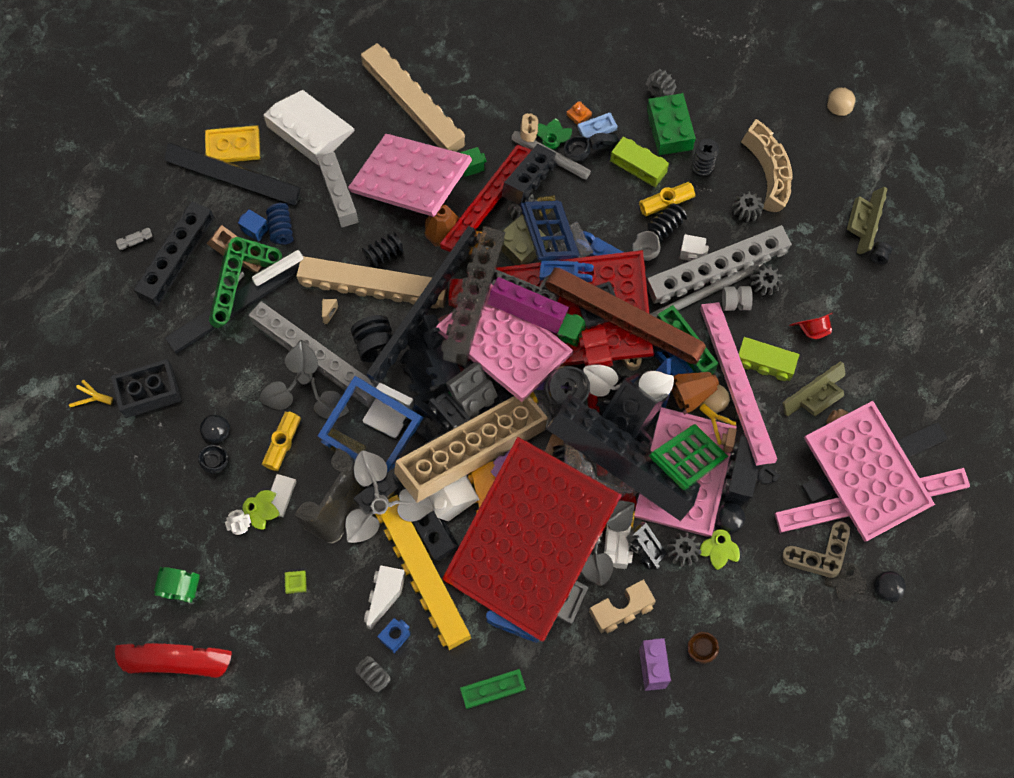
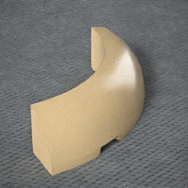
(774, 162)

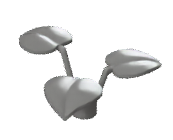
(368, 470)

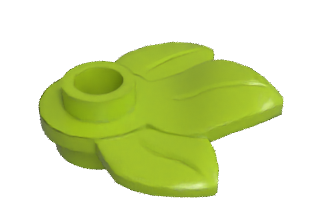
(262, 510)
(720, 552)

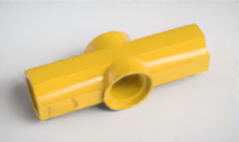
(657, 202)
(277, 451)

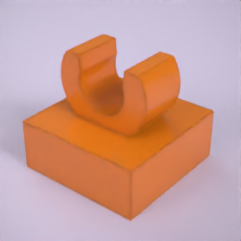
(579, 113)

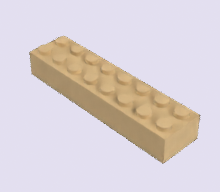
(469, 446)

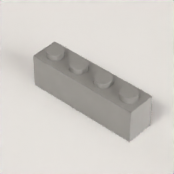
(337, 189)

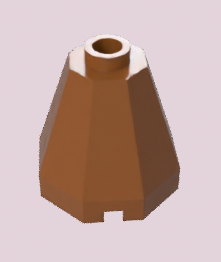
(439, 226)
(693, 389)

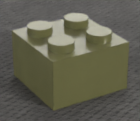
(518, 243)

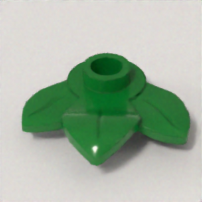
(553, 132)

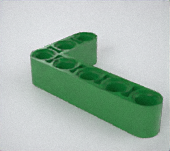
(231, 274)

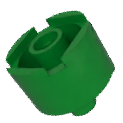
(176, 583)

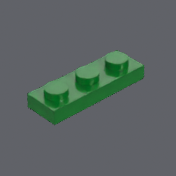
(493, 689)

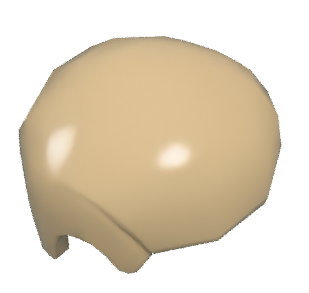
(841, 101)
(718, 400)

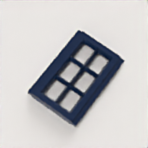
(537, 240)

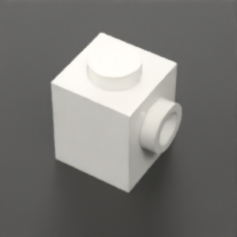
(693, 248)

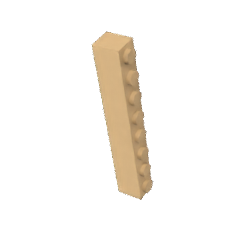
(412, 99)
(364, 281)

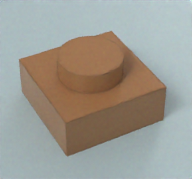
(728, 440)

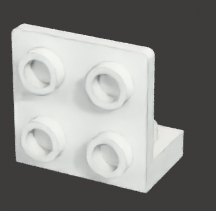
(383, 416)

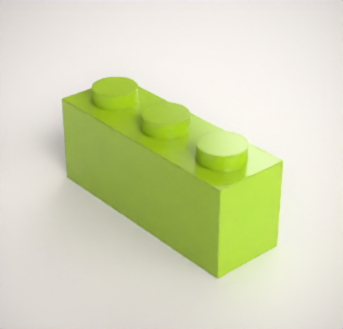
(639, 161)
(768, 359)

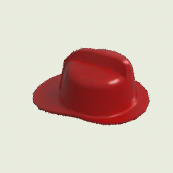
(816, 327)

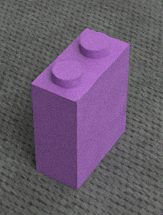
(654, 664)

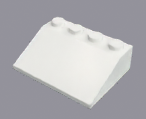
(307, 125)

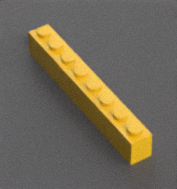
(425, 577)

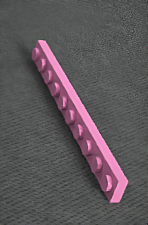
(738, 384)
(834, 509)

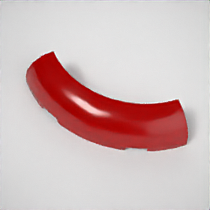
(172, 659)

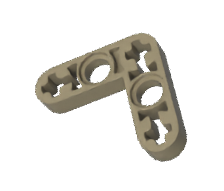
(828, 558)

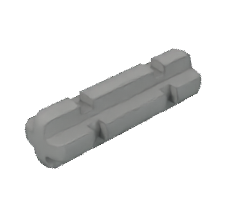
(134, 238)

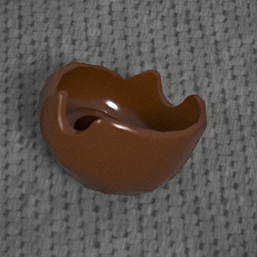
(703, 647)

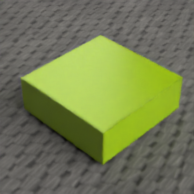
(295, 582)

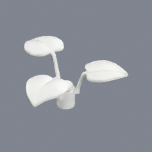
(604, 378)

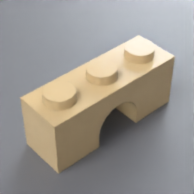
(607, 616)

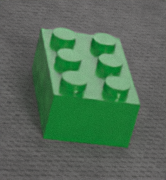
(670, 124)

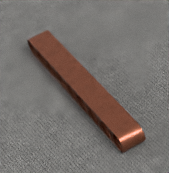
(625, 315)

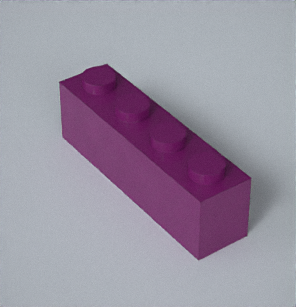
(527, 305)

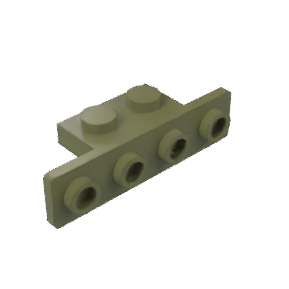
(865, 219)
(818, 393)

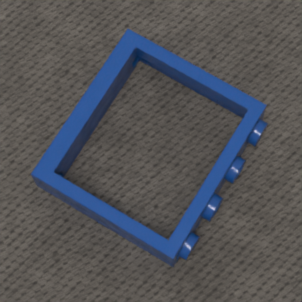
(358, 382)

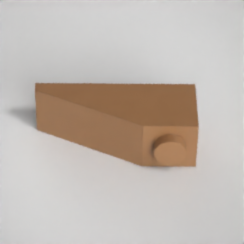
(220, 240)

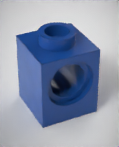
(253, 225)
(394, 644)

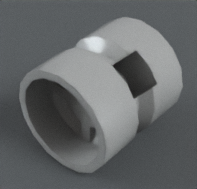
(737, 298)

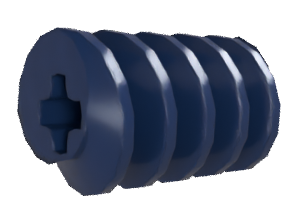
(279, 224)

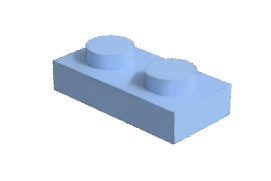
(600, 124)

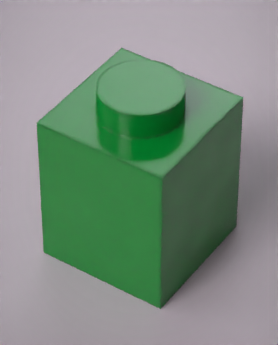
(477, 162)
(571, 329)

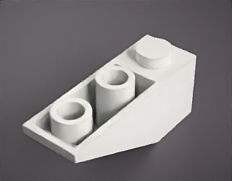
(387, 590)

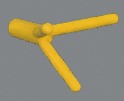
(96, 396)
(713, 416)

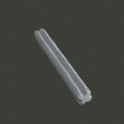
(560, 160)

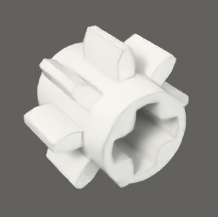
(237, 522)

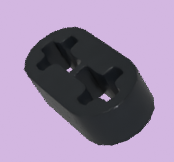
(603, 141)

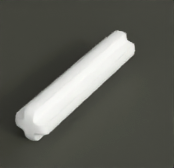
(277, 268)

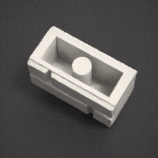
(618, 547)

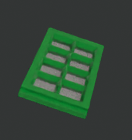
(688, 456)

